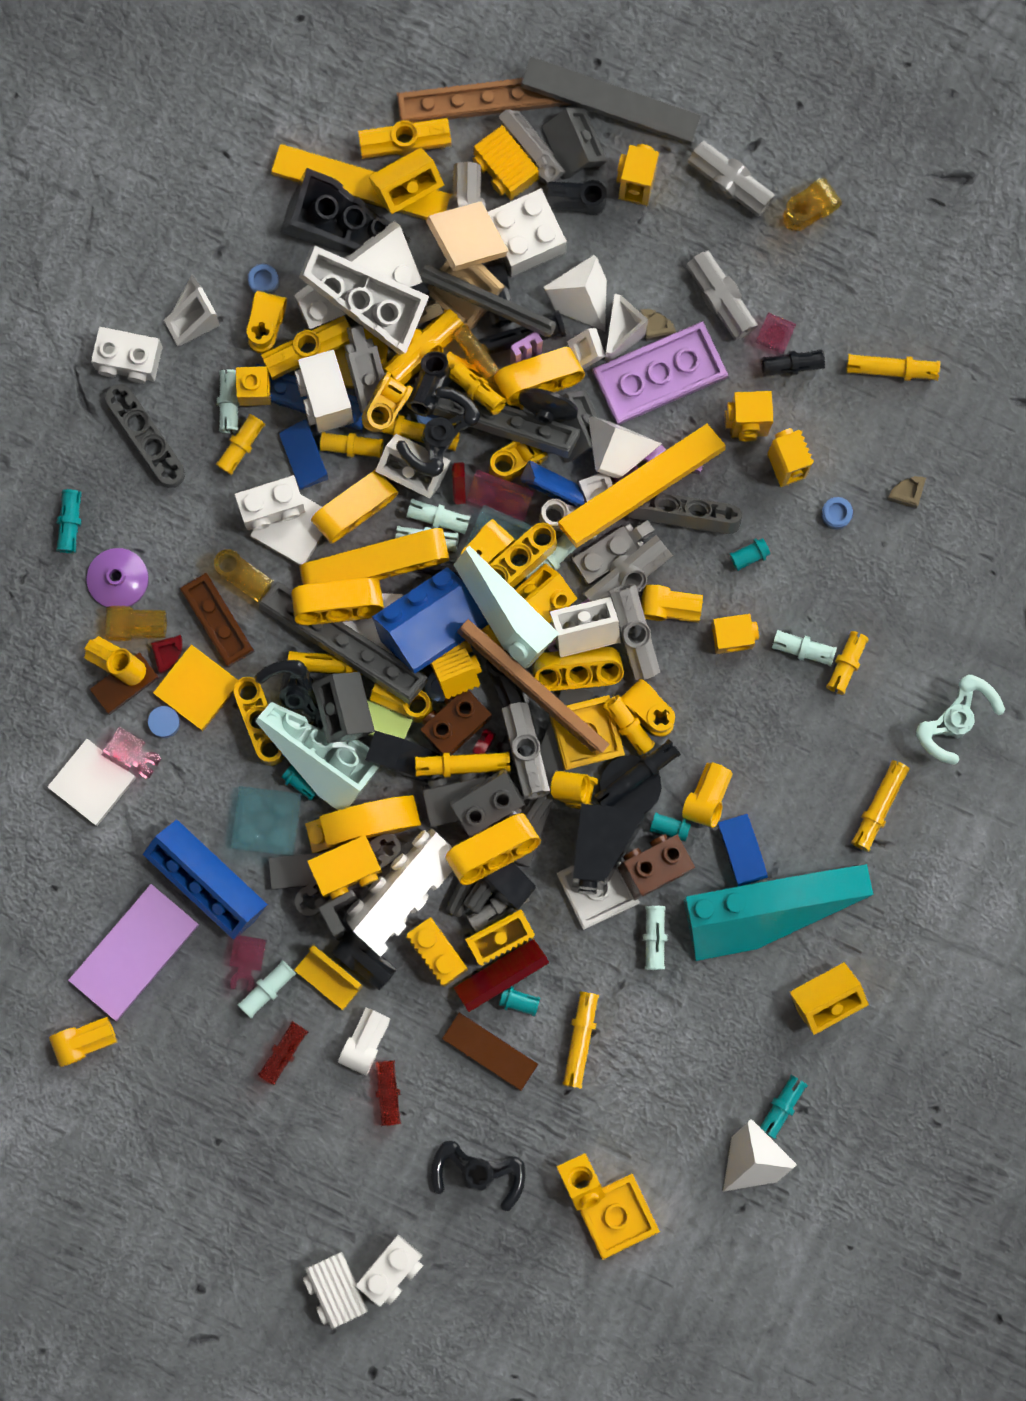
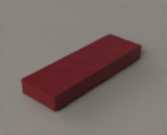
(501, 975)

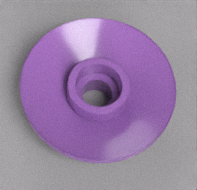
(122, 592)

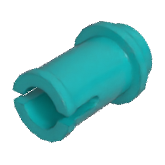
(750, 554)
(293, 778)
(669, 826)
(519, 1001)

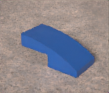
(742, 850)

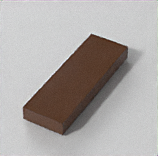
(217, 619)
(490, 1051)

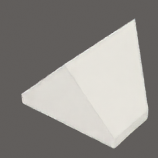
(581, 293)
(191, 315)
(625, 329)
(617, 448)
(754, 1159)

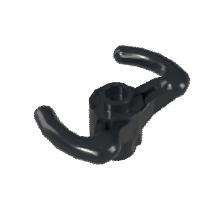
(440, 433)
(295, 688)
(478, 1172)

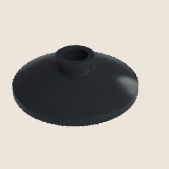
(547, 405)

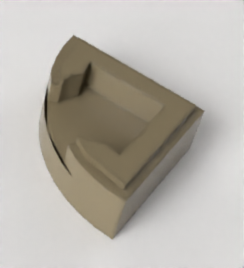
(431, 310)
(658, 325)
(908, 491)

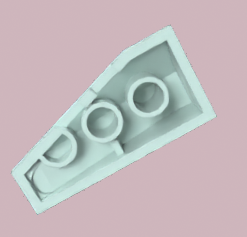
(510, 616)
(331, 769)

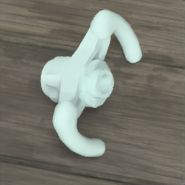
(957, 718)

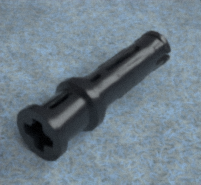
(503, 340)

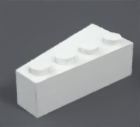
(383, 254)
(370, 299)
(400, 891)

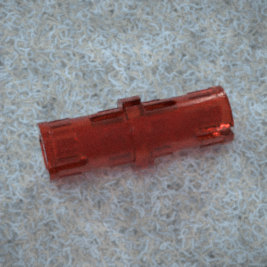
(283, 1053)
(387, 1093)

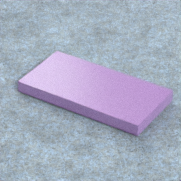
(660, 373)
(133, 952)

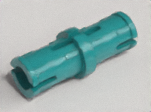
(68, 521)
(783, 1106)

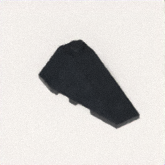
(330, 215)

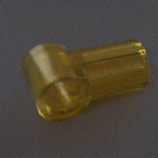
(244, 576)
(125, 623)

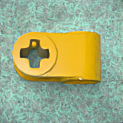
(266, 317)
(389, 399)
(517, 456)
(491, 541)
(646, 704)
(572, 788)

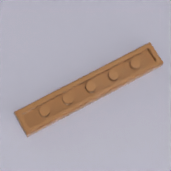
(470, 101)
(532, 687)

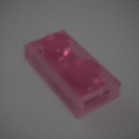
(500, 495)

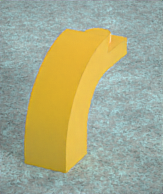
(367, 819)

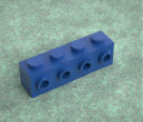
(205, 879)

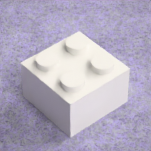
(528, 232)
(326, 393)

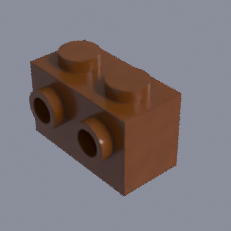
(455, 722)
(656, 866)

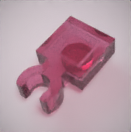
(127, 750)
(247, 956)

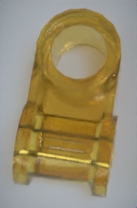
(814, 202)

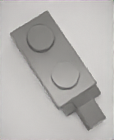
(532, 145)
(363, 365)
(597, 559)

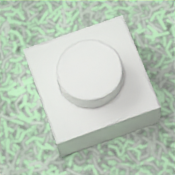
(587, 347)
(594, 485)

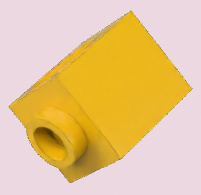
(253, 386)
(734, 633)
(580, 1170)

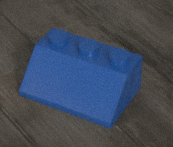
(427, 619)

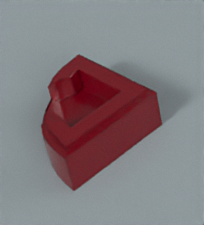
(459, 492)
(167, 652)
(484, 743)

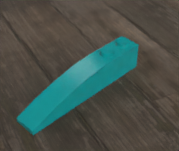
(765, 911)

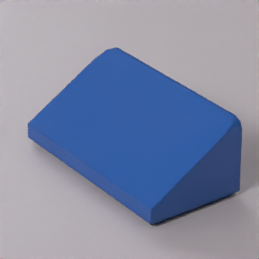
(303, 455)
(552, 484)

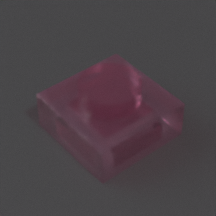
(775, 333)

